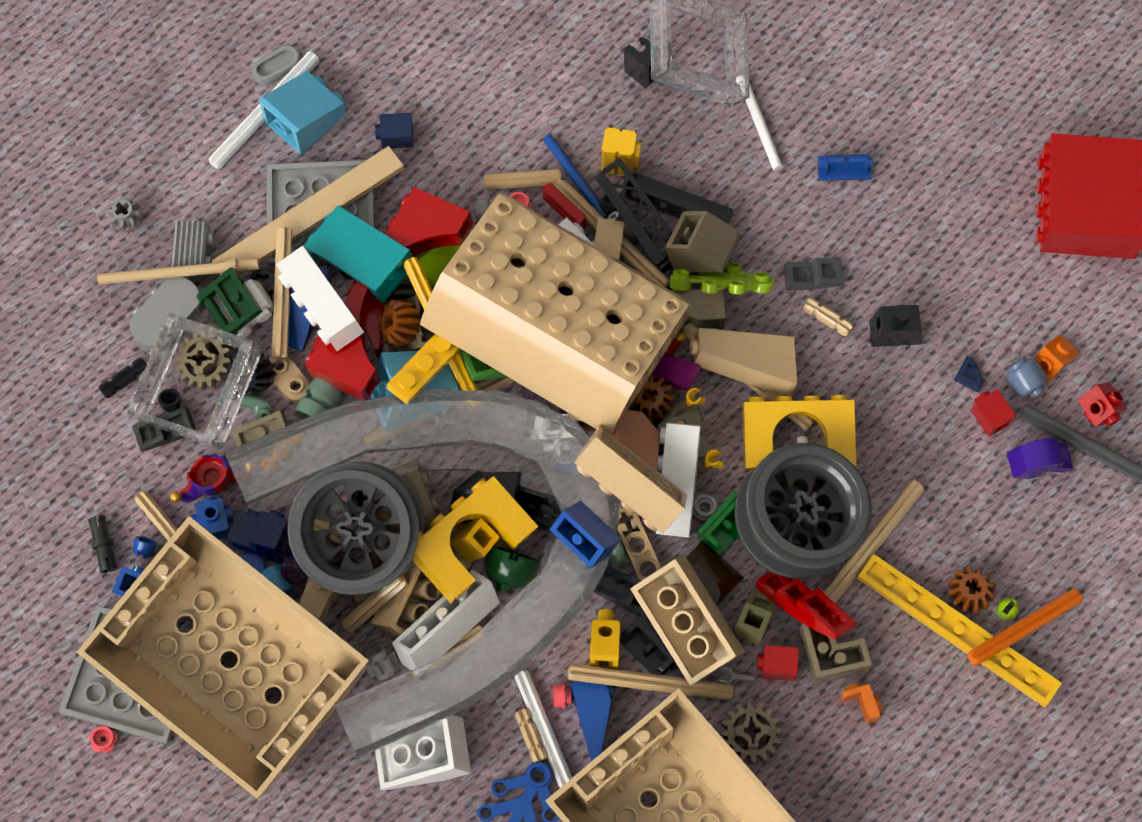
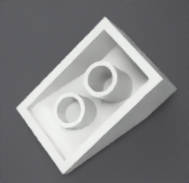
(425, 756)

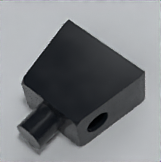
(898, 326)

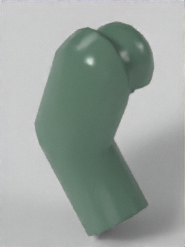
(618, 557)

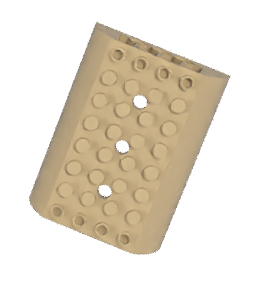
(548, 339)
(183, 674)
(680, 762)

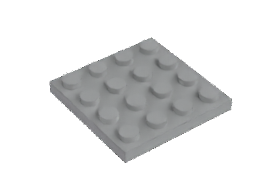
(296, 182)
(101, 702)

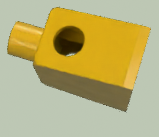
(605, 640)

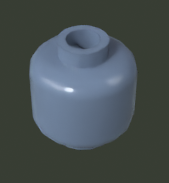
(1026, 377)

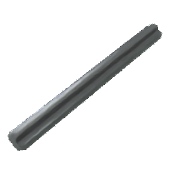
(1082, 442)

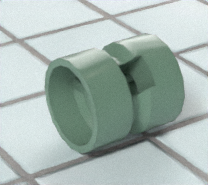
(319, 398)

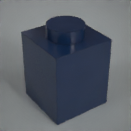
(395, 130)

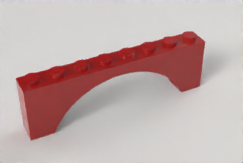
(419, 226)

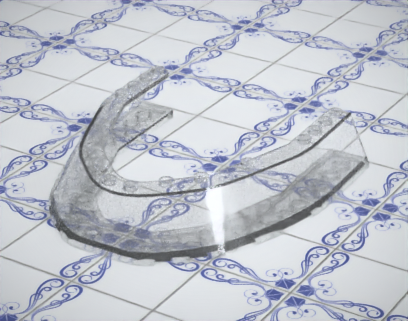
(445, 433)

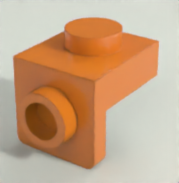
(1056, 356)
(870, 704)

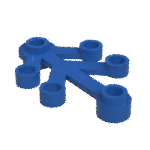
(522, 805)

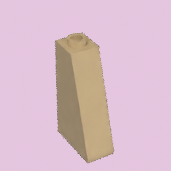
(748, 357)

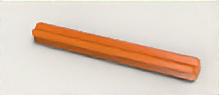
(1024, 627)

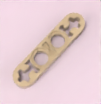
(636, 559)

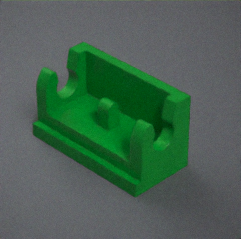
(720, 528)

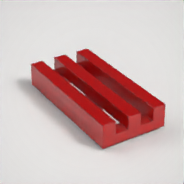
(563, 205)

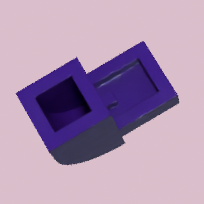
(1038, 458)

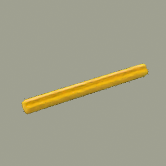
(423, 292)

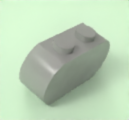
(174, 296)

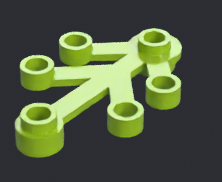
(733, 277)

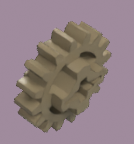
(208, 371)
(762, 731)

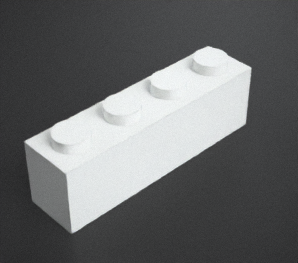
(319, 298)
(680, 468)
(445, 624)

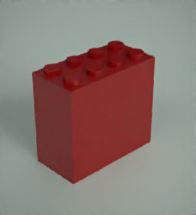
(1090, 196)

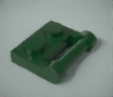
(235, 298)

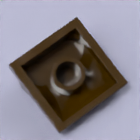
(714, 572)

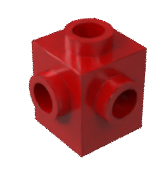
(1102, 405)

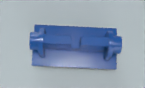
(844, 167)

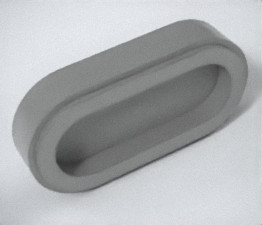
(275, 65)

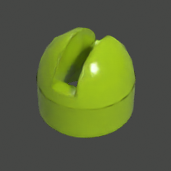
(1012, 613)

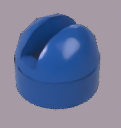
(144, 545)

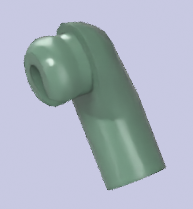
(258, 404)

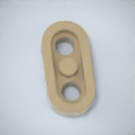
(288, 377)

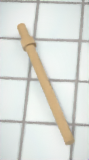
(178, 271)

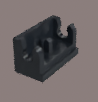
(638, 63)
(540, 507)
(647, 646)

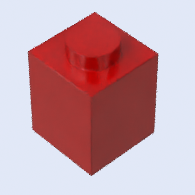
(992, 412)
(778, 663)

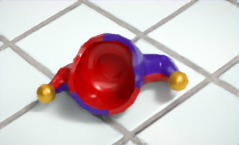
(207, 477)

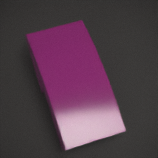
(677, 372)

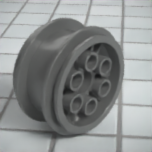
(841, 493)
(313, 549)

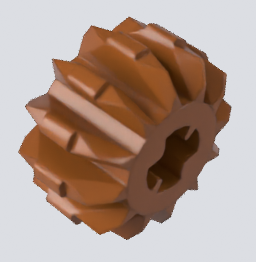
(399, 322)
(655, 407)
(961, 591)

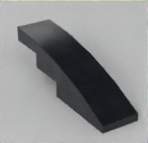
(616, 588)

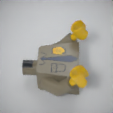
(685, 413)

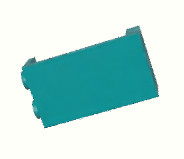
(360, 252)

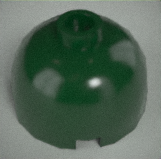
(510, 569)

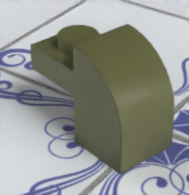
(754, 618)

